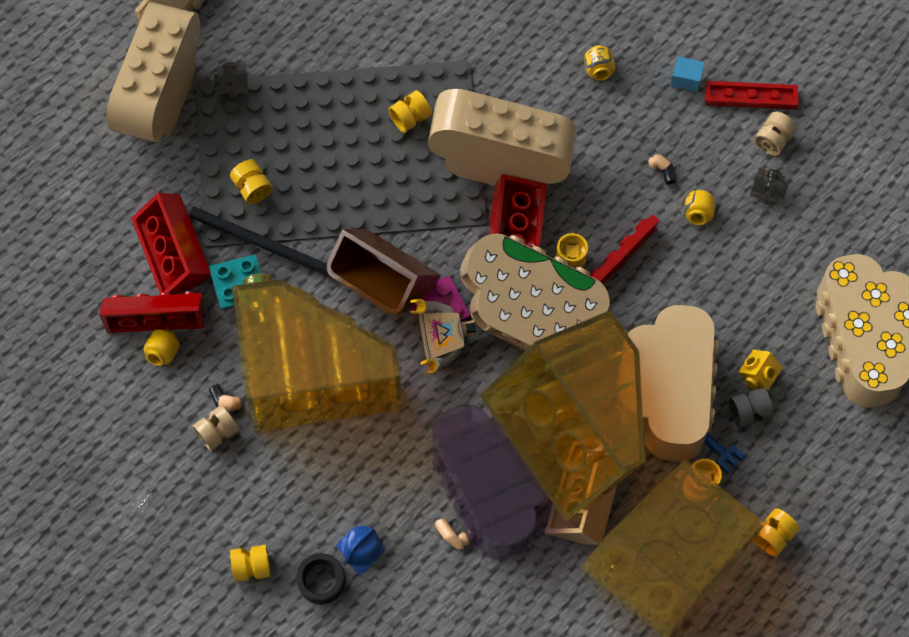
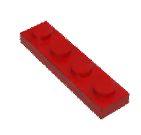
(751, 95)
(629, 246)

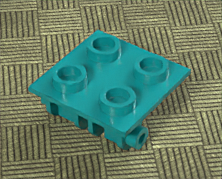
(232, 274)

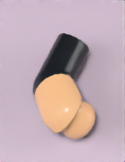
(667, 168)
(228, 402)

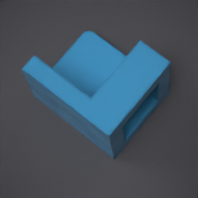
(687, 74)

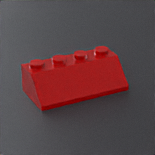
(518, 209)
(170, 244)
(152, 313)

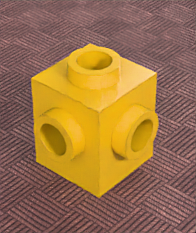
(760, 369)

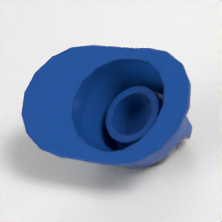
(361, 548)

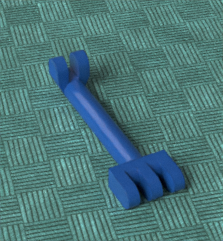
(724, 455)

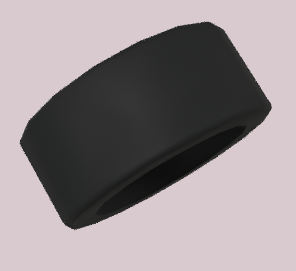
(317, 559)

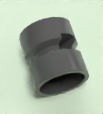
(754, 406)

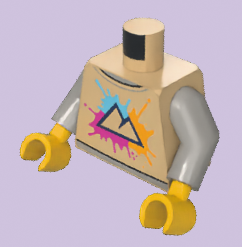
(441, 333)

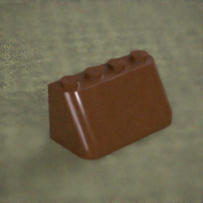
(379, 270)

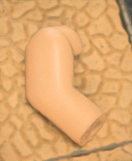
(450, 536)

